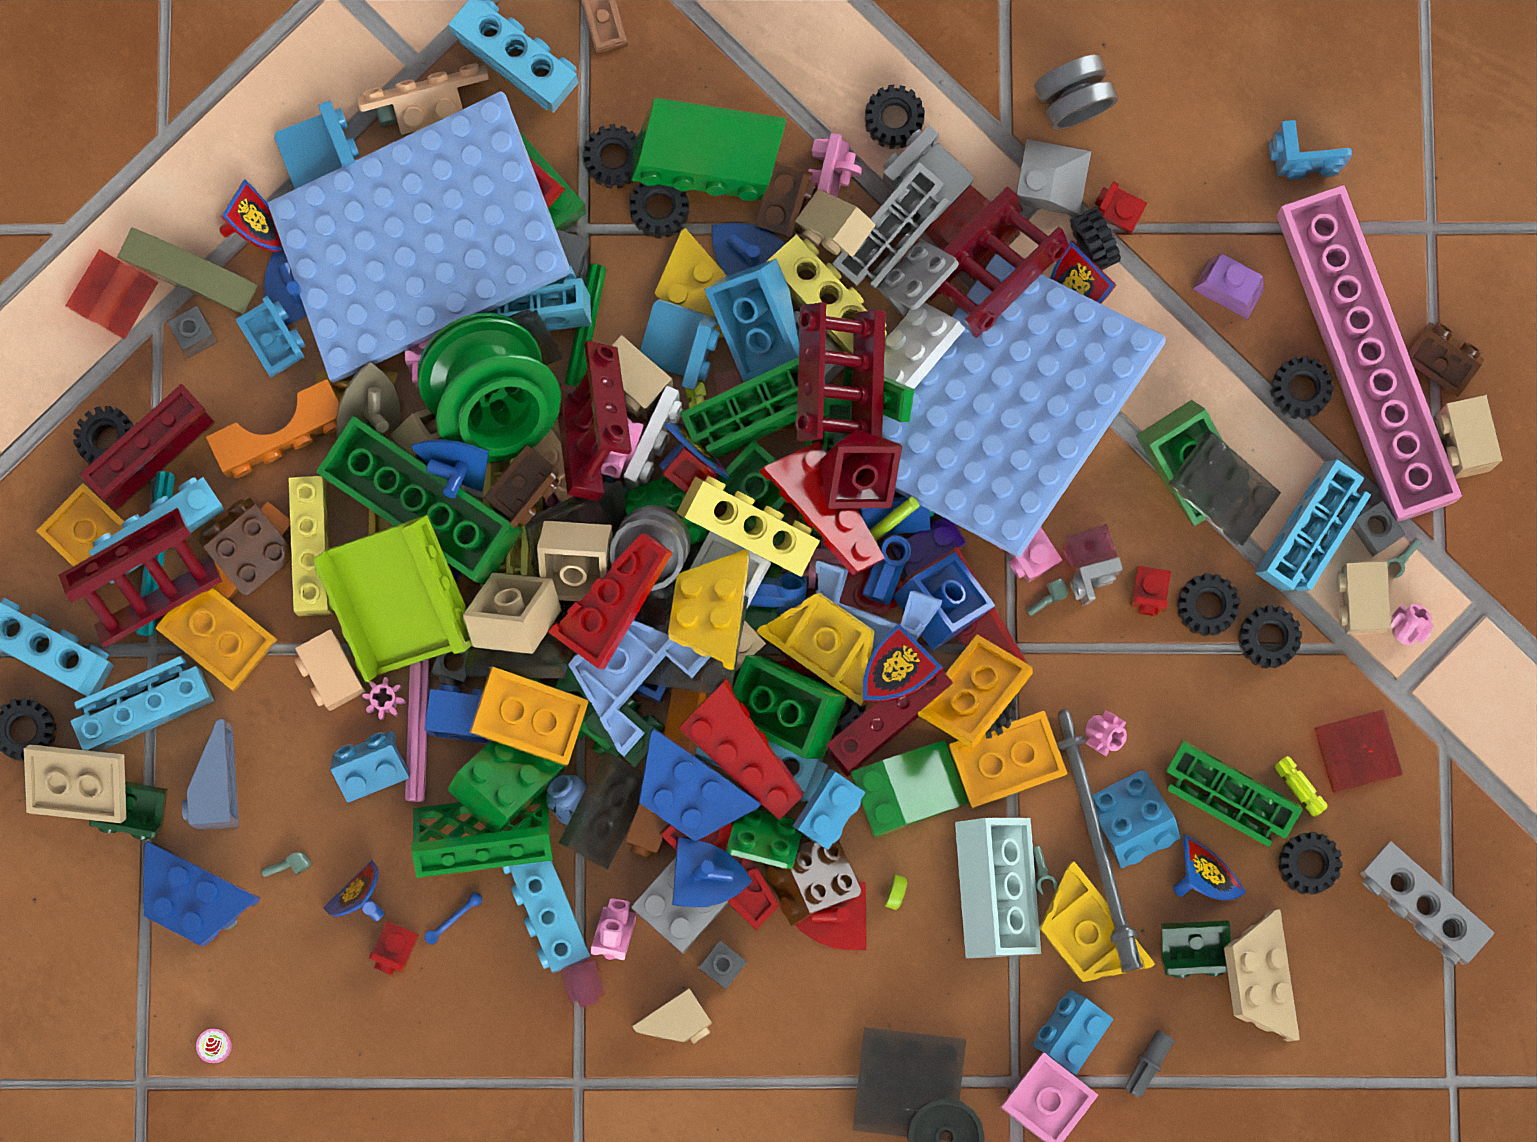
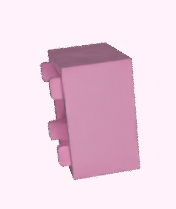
(1048, 1100)

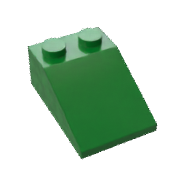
(1172, 441)
(909, 788)

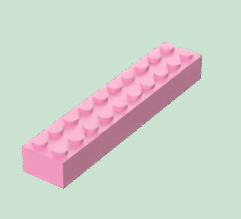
(1368, 354)

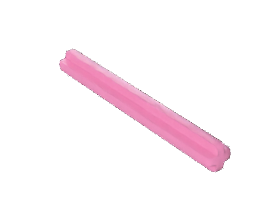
(417, 736)

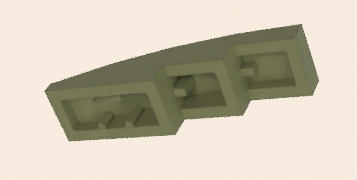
(187, 271)

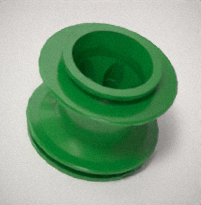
(488, 385)

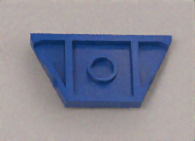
(688, 790)
(189, 897)

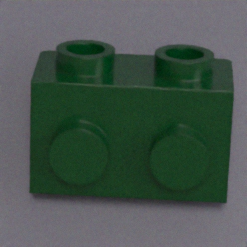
(143, 812)
(1194, 948)

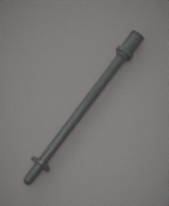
(1123, 934)

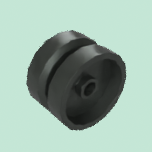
(945, 1115)

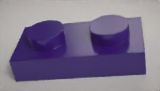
(930, 545)

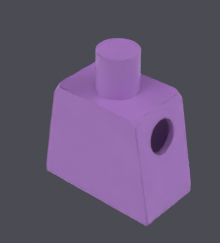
(1230, 284)

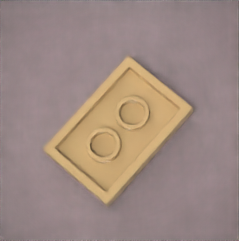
(75, 783)

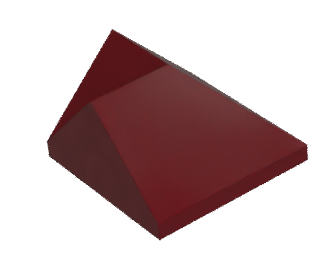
(861, 471)

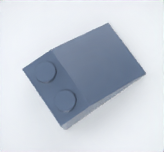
(213, 788)

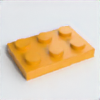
(217, 636)
(982, 687)
(529, 716)
(1009, 762)

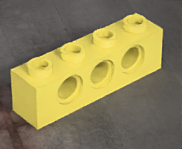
(308, 539)
(791, 554)

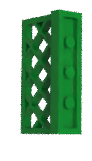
(482, 848)

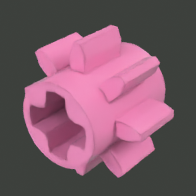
(1411, 624)
(389, 705)
(1106, 733)

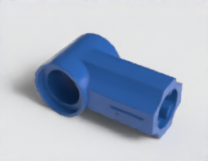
(886, 574)
(781, 592)

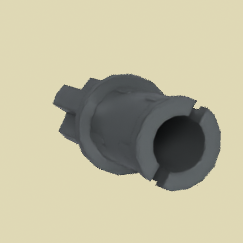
(1149, 1063)

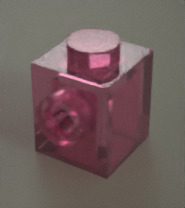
(1089, 547)
(583, 983)

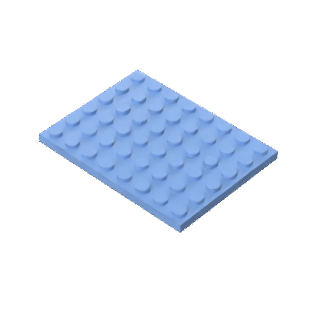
(418, 237)
(1018, 408)

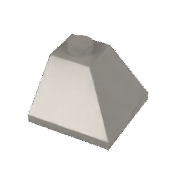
(1053, 177)

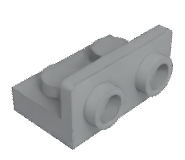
(1097, 574)

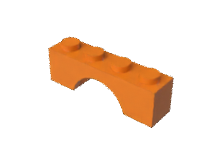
(240, 450)

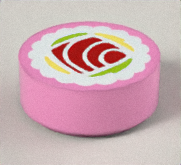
(213, 1045)

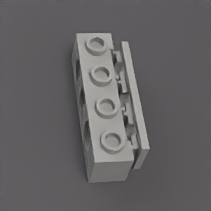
(889, 220)
(1470, 931)

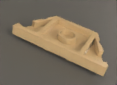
(1262, 977)

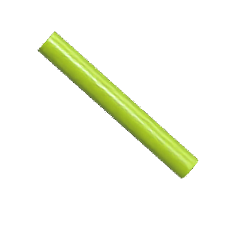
(894, 518)

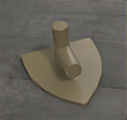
(370, 399)

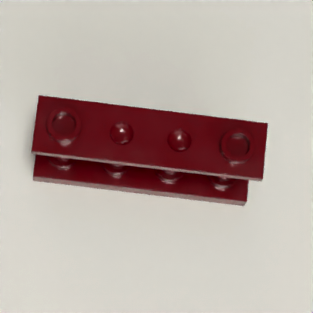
(983, 234)
(866, 378)
(593, 421)
(147, 448)
(127, 554)
(881, 725)

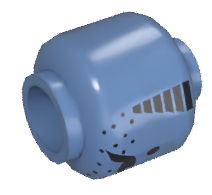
(564, 796)

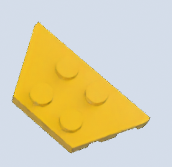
(687, 276)
(710, 607)
(825, 642)
(1081, 928)

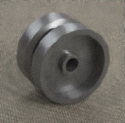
(1076, 92)
(662, 526)

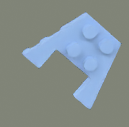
(917, 614)
(627, 669)

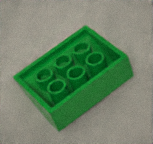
(707, 149)

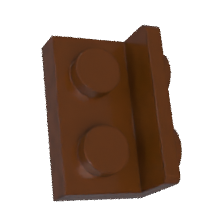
(785, 199)
(1445, 358)

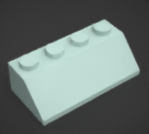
(998, 887)

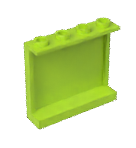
(394, 597)

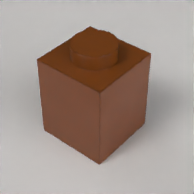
(645, 832)

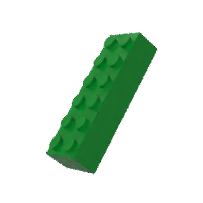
(400, 490)

